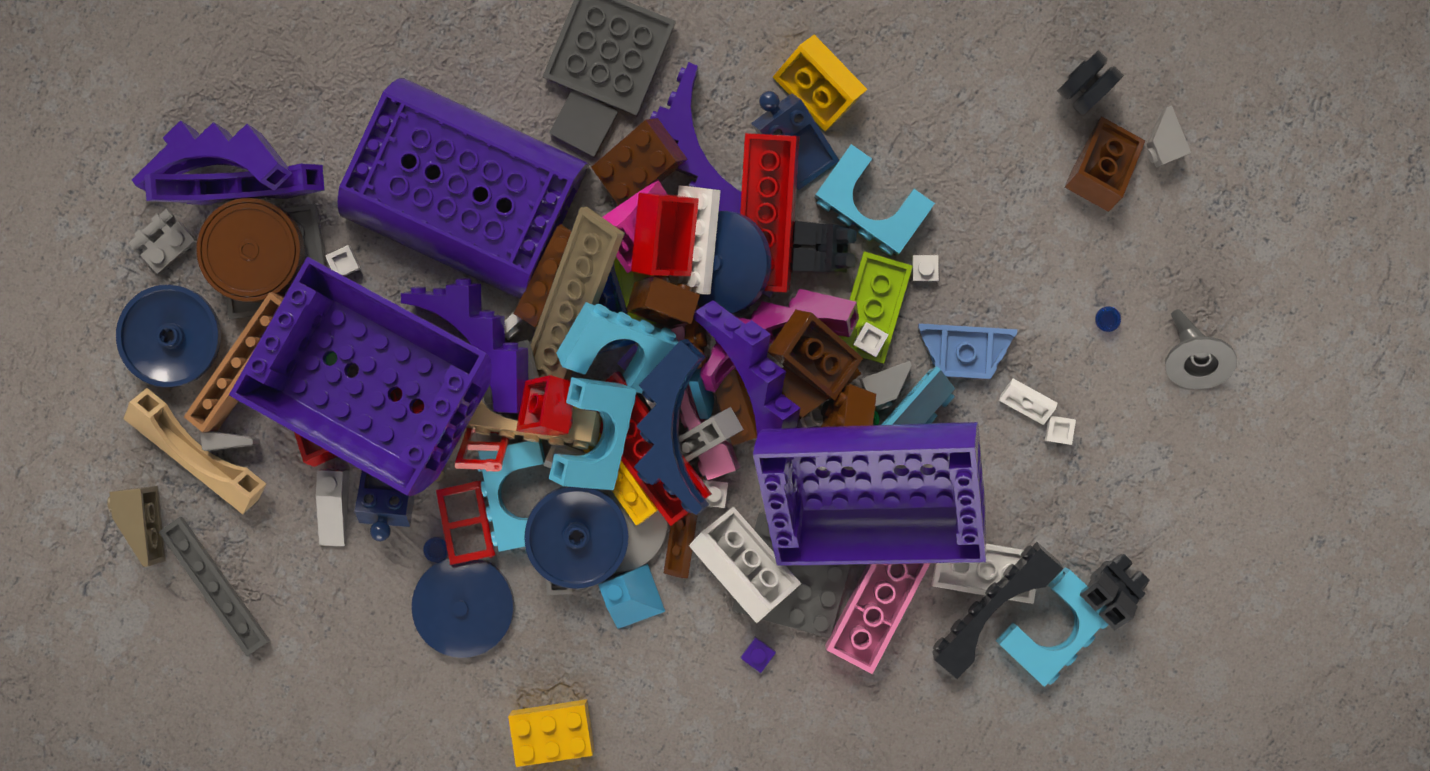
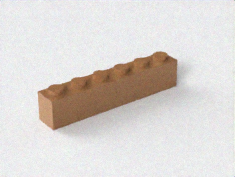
(214, 402)

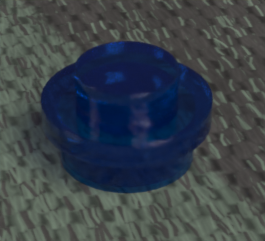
(1108, 319)
(435, 549)

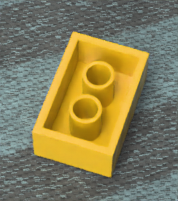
(551, 733)

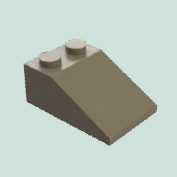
(139, 520)

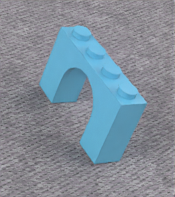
(837, 195)
(599, 326)
(601, 465)
(508, 528)
(1045, 661)

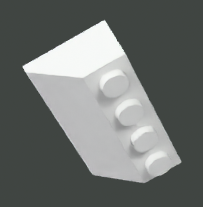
(744, 564)

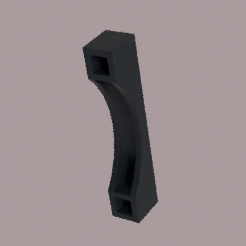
(1031, 572)

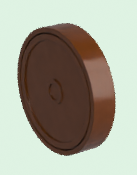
(250, 249)

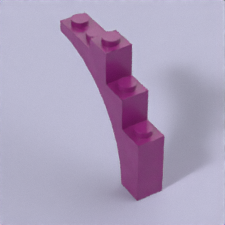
(836, 313)

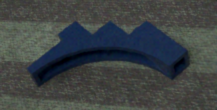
(660, 426)

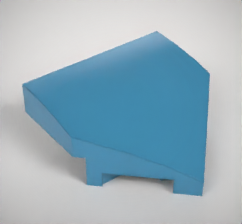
(703, 398)

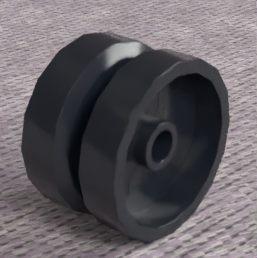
(1090, 82)

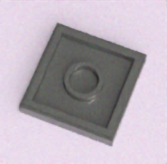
(583, 123)

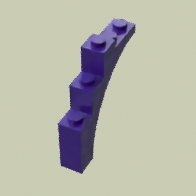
(680, 126)
(216, 146)
(222, 187)
(462, 307)
(748, 350)

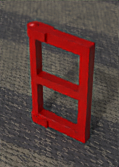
(488, 464)
(490, 551)

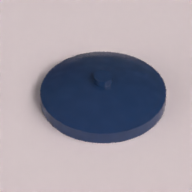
(739, 263)
(168, 335)
(576, 537)
(462, 607)

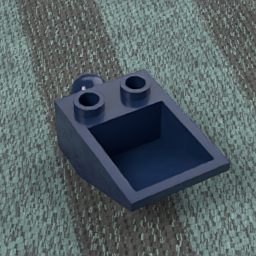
(780, 119)
(382, 506)

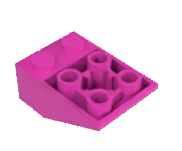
(625, 219)

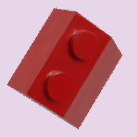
(545, 407)

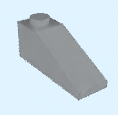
(709, 434)
(332, 506)

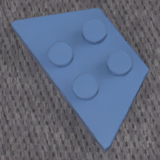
(965, 349)

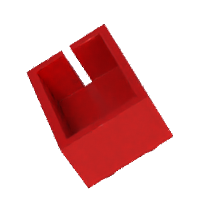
(664, 234)

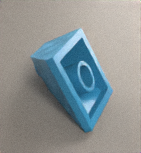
(631, 596)

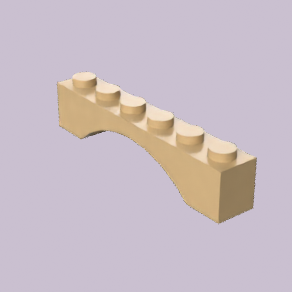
(157, 423)
(582, 434)

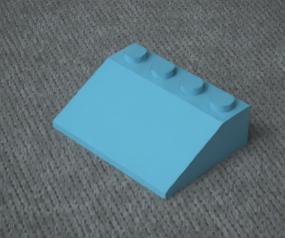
(923, 400)

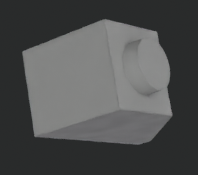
(1167, 139)
(886, 383)

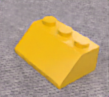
(820, 82)

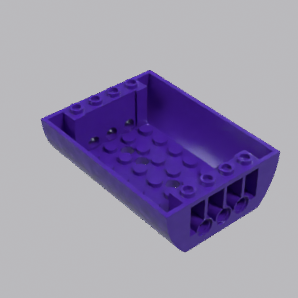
(442, 214)
(356, 415)
(876, 508)

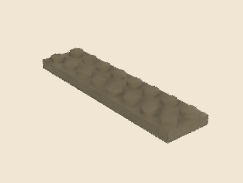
(578, 280)

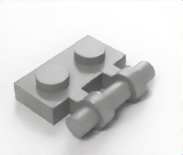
(168, 247)

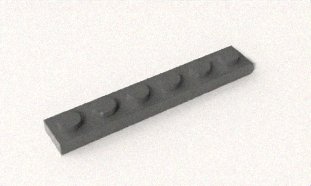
(214, 586)

